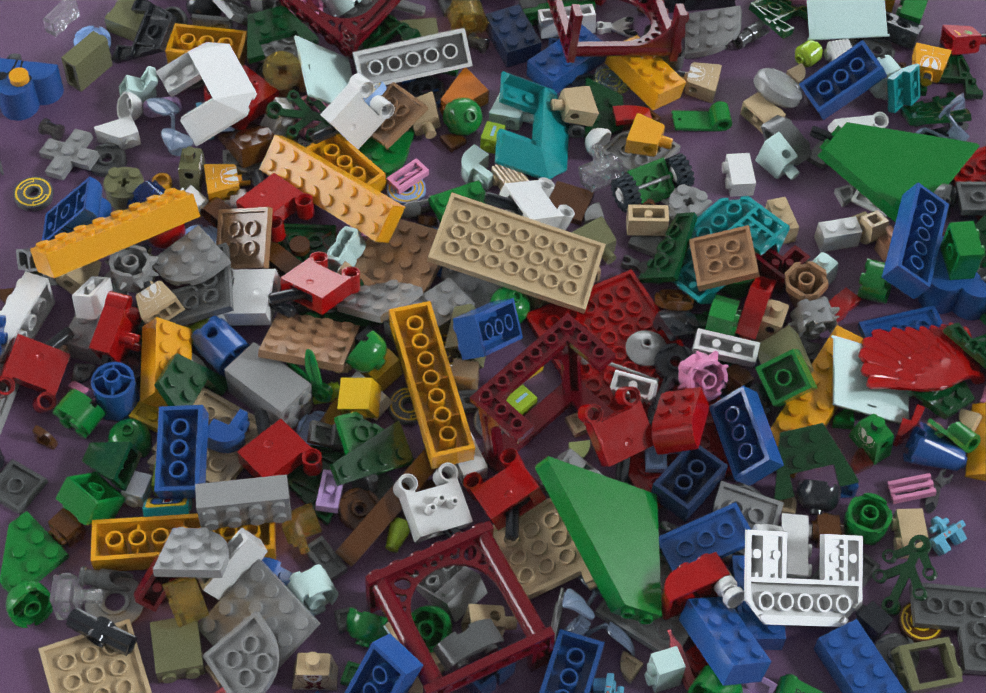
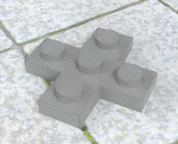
(69, 154)

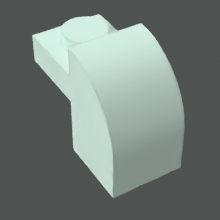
(142, 87)
(474, 167)

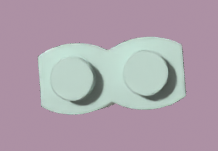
(347, 248)

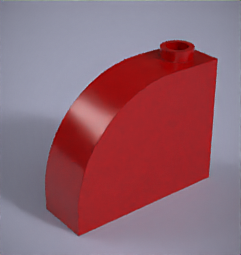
(755, 307)

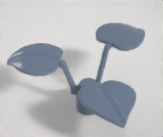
(956, 131)
(173, 139)
(581, 624)

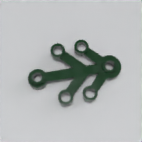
(305, 113)
(906, 571)

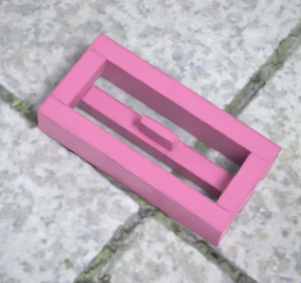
(410, 178)
(911, 484)

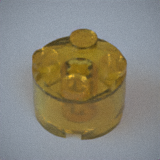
(467, 15)
(271, 71)
(186, 600)

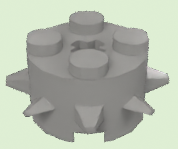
(686, 200)
(131, 268)
(813, 318)

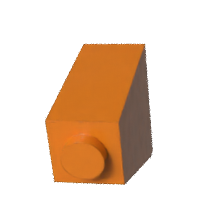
(465, 86)

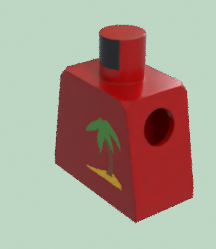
(961, 39)

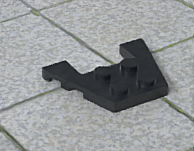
(151, 35)

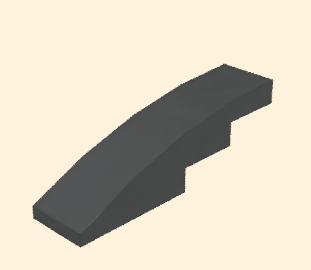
(324, 435)

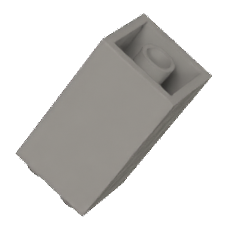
(269, 387)

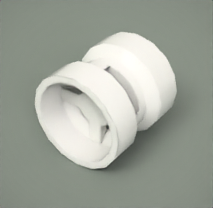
(731, 593)

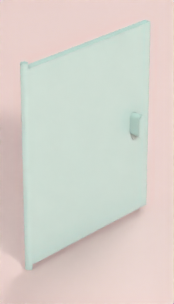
(846, 19)
(323, 70)
(851, 388)

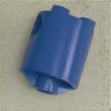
(218, 343)
(115, 390)

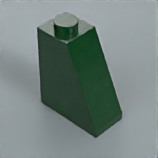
(113, 461)

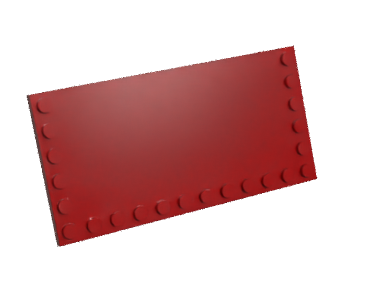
(612, 315)

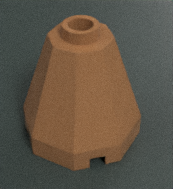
(805, 282)

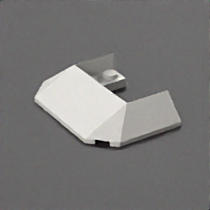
(225, 81)
(803, 601)

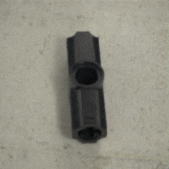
(101, 631)

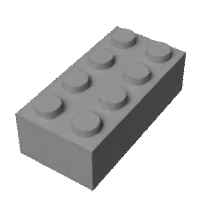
(443, 300)
(243, 502)

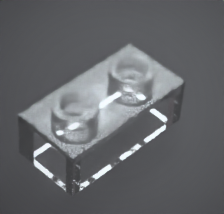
(61, 17)

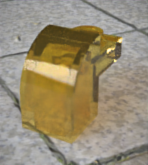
(303, 525)

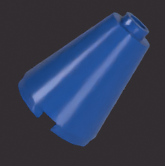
(931, 451)

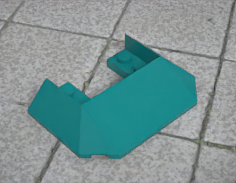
(548, 149)
(727, 214)

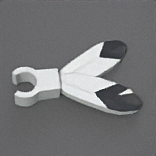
(619, 27)

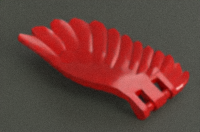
(916, 360)

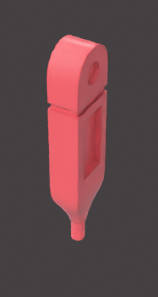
(688, 677)

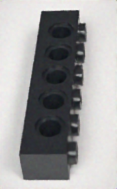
(902, 31)

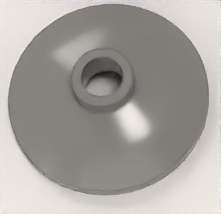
(641, 353)

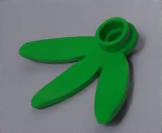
(321, 391)

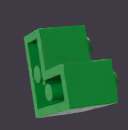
(723, 315)

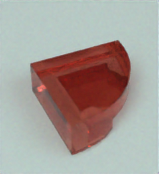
(860, 461)

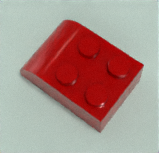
(679, 420)
(691, 582)

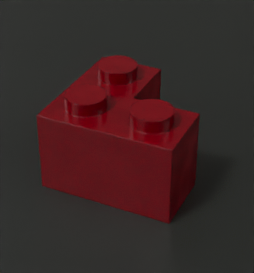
(774, 265)
(150, 589)

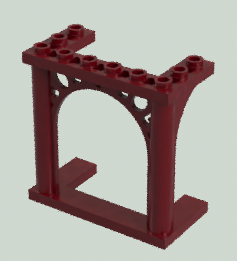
(351, 35)
(665, 44)
(563, 341)
(481, 548)

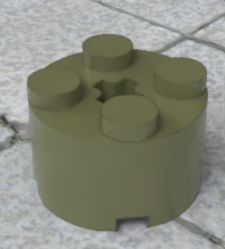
(120, 185)

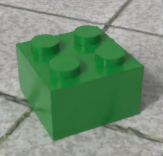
(962, 250)
(786, 377)
(90, 498)

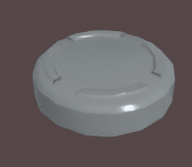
(778, 88)

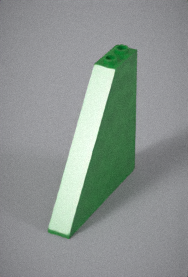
(891, 161)
(614, 534)

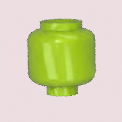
(808, 53)

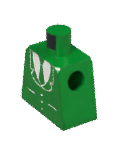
(873, 438)

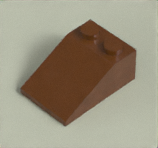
(249, 144)

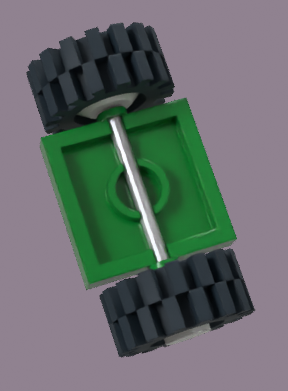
(652, 181)

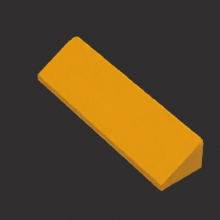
(977, 459)

